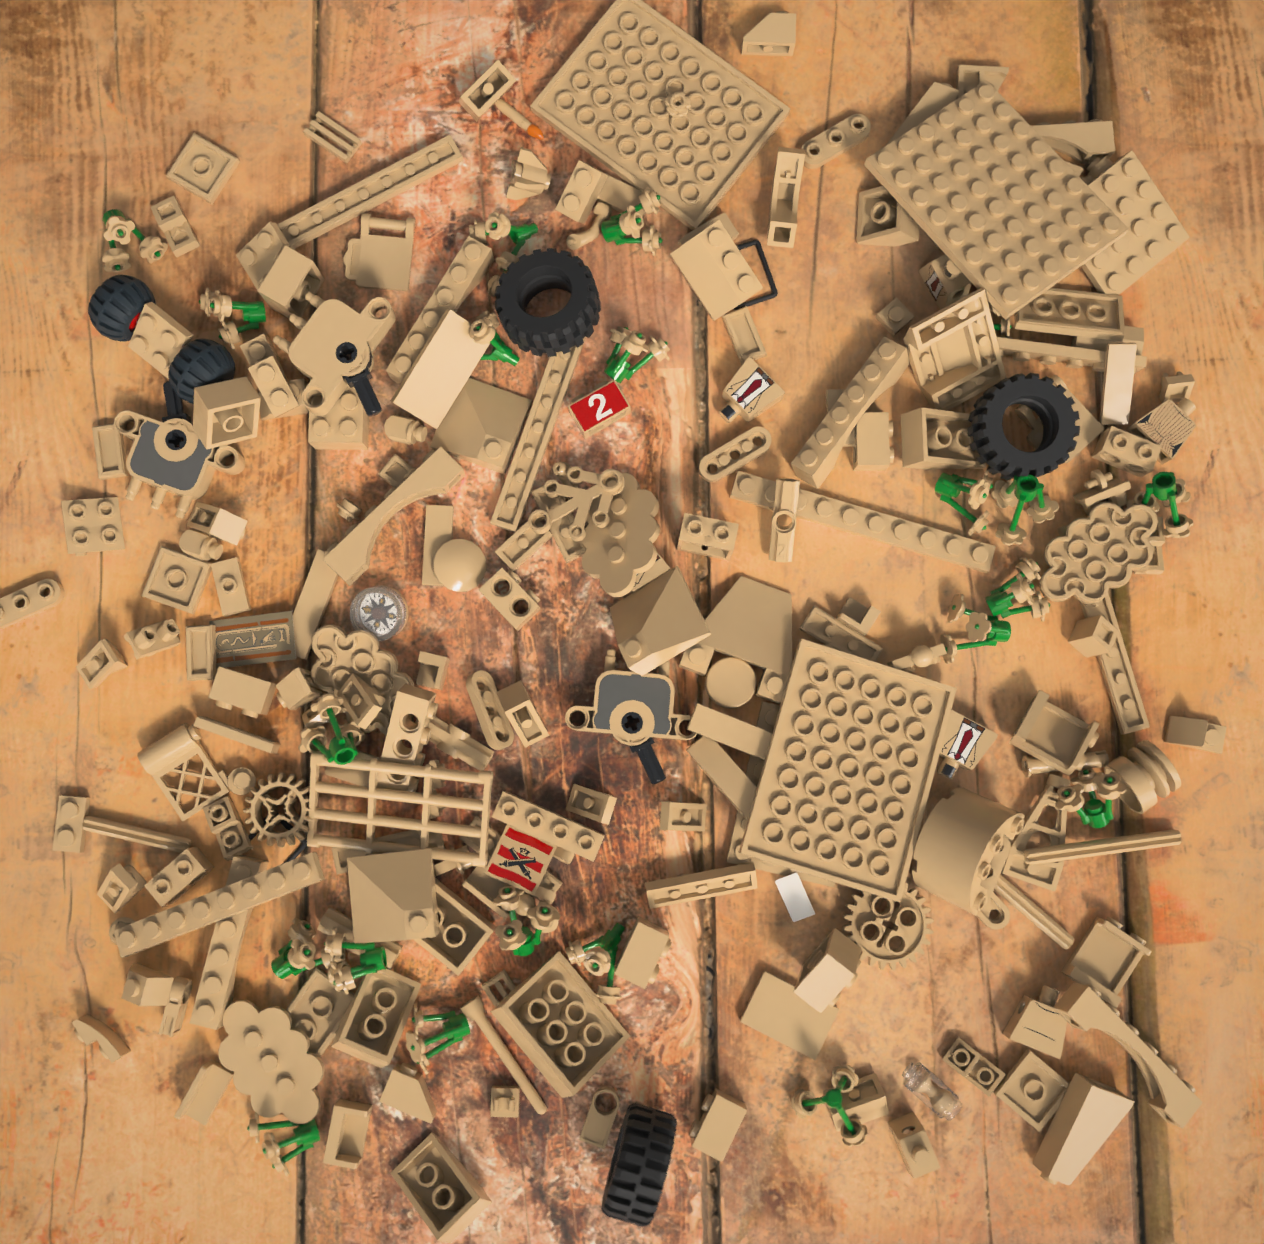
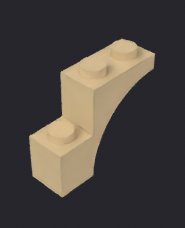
(269, 375)

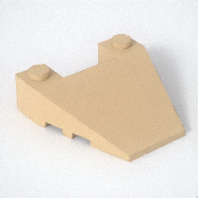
(753, 626)

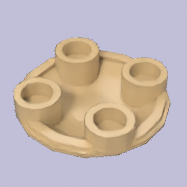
(459, 565)

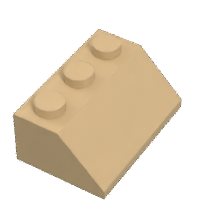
(716, 270)

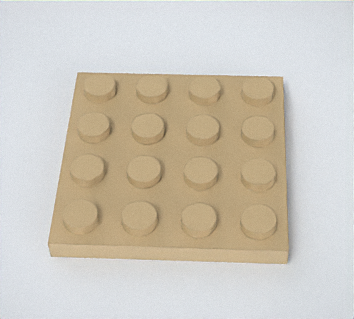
(1151, 224)

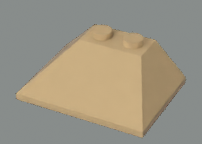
(955, 352)

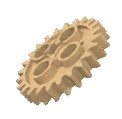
(911, 934)

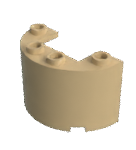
(959, 845)

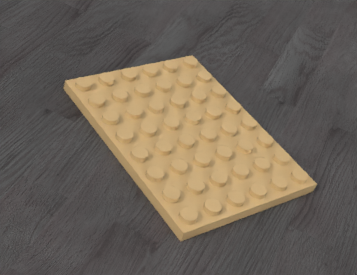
(615, 109)
(996, 198)
(848, 770)

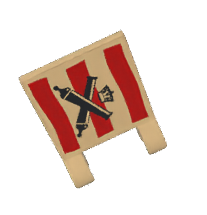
(523, 860)

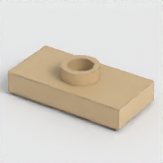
(230, 586)

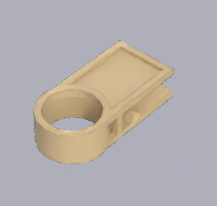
(176, 1007)
(599, 1123)

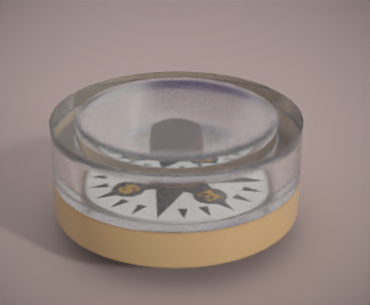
(379, 611)

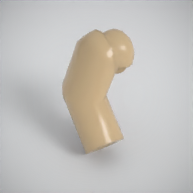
(560, 470)

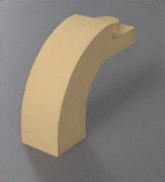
(785, 197)

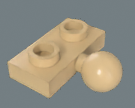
(920, 656)

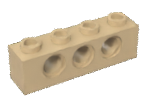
(422, 705)
(548, 825)

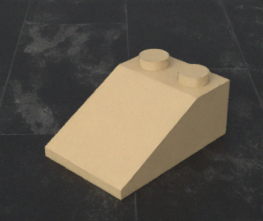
(937, 440)
(377, 1017)
(440, 1189)

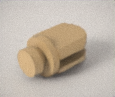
(404, 430)
(200, 545)

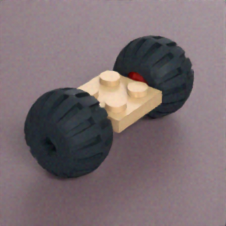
(128, 311)

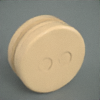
(730, 682)

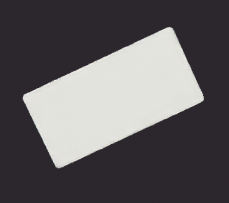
(795, 897)

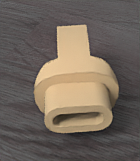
(445, 866)

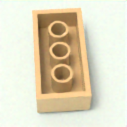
(343, 426)
(460, 928)

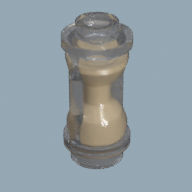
(942, 1100)

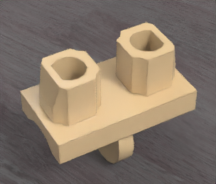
(1101, 488)
(153, 638)

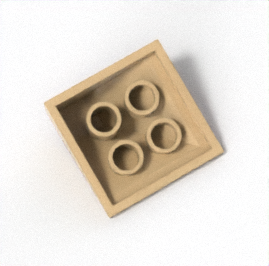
(483, 425)
(657, 622)
(393, 896)

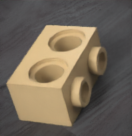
(1126, 451)
(506, 602)
(179, 876)

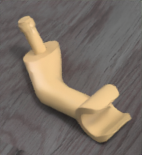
(580, 239)

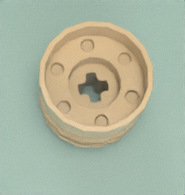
(1145, 775)

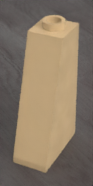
(935, 99)
(1079, 1128)

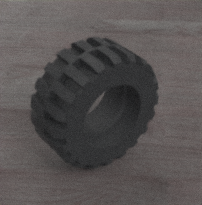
(544, 272)
(1051, 407)
(639, 1165)

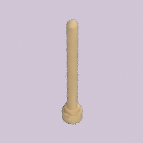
(475, 1011)

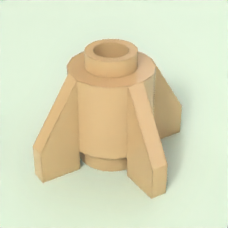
(528, 176)

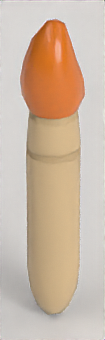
(532, 130)

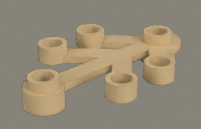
(580, 500)

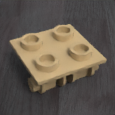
(92, 525)

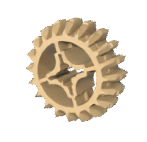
(262, 798)

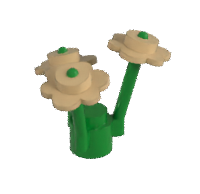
(952, 485)
(304, 1134)

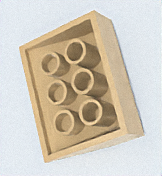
(560, 1025)

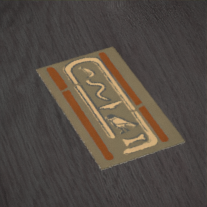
(254, 639)

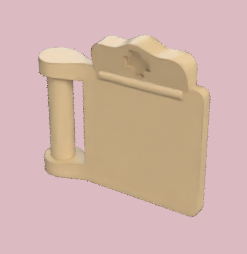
(381, 260)
(1089, 426)

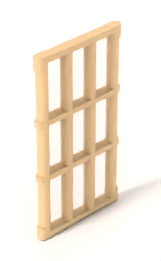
(371, 819)

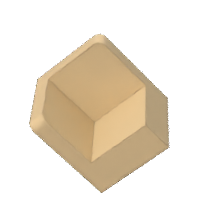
(858, 616)
(1093, 636)
(432, 670)

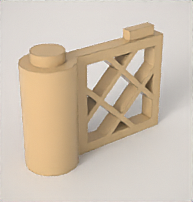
(171, 752)

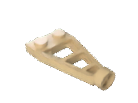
(1043, 874)

